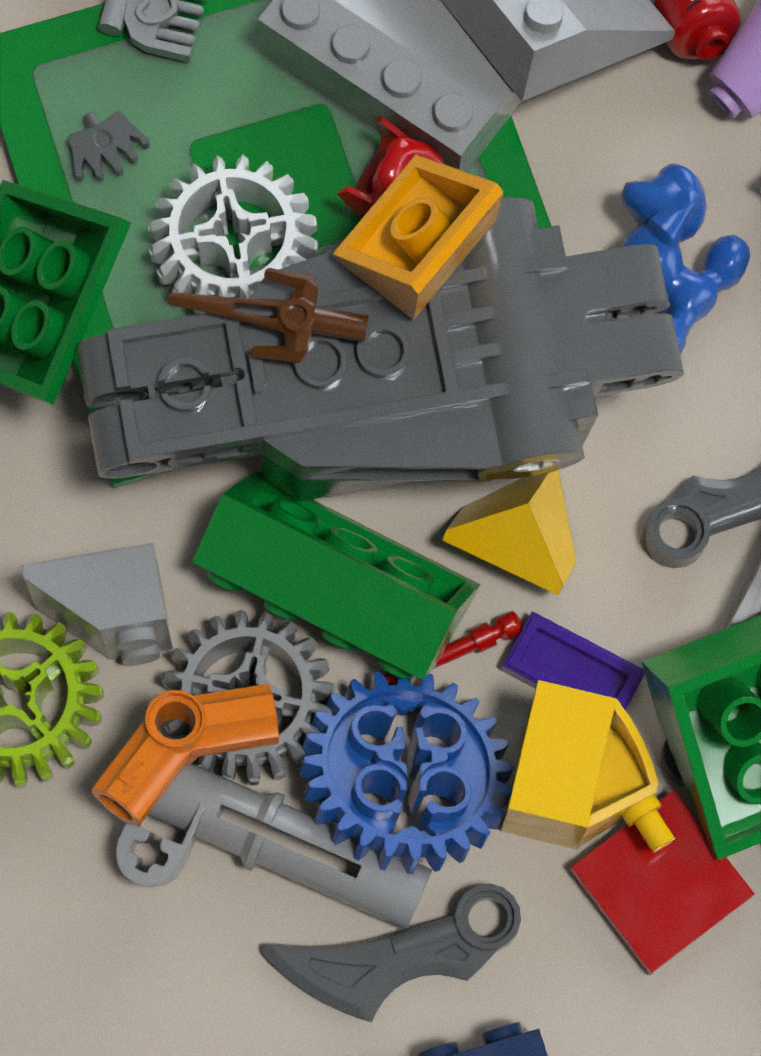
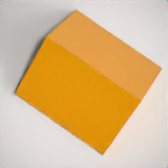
(420, 232)

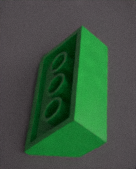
(335, 576)

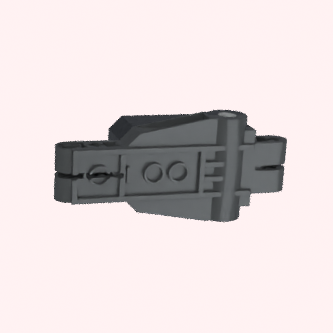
(469, 391)

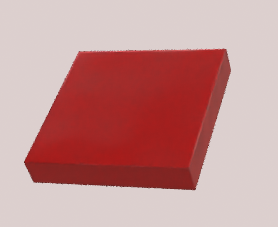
(665, 896)

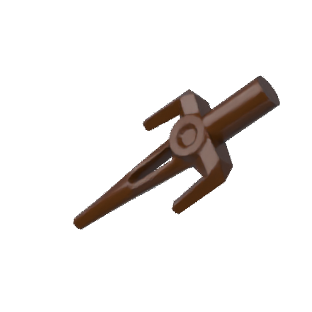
(295, 316)

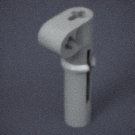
(195, 806)

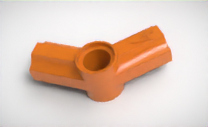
(152, 762)

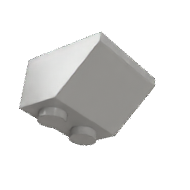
(106, 601)

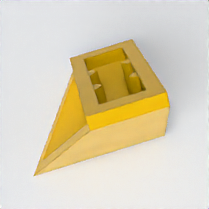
(520, 531)

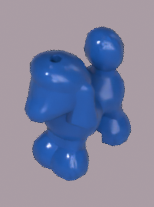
(670, 212)

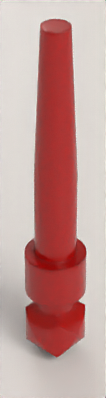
(480, 638)

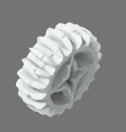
(208, 242)

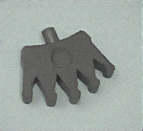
(103, 143)

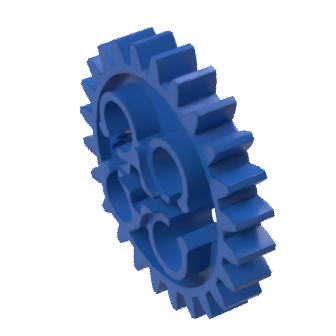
(465, 772)

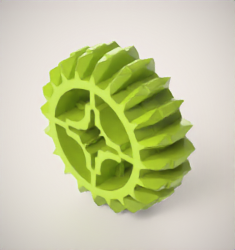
(38, 678)

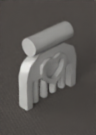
(147, 22)

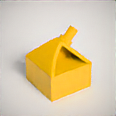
(582, 772)

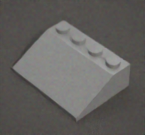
(558, 41)
(395, 64)

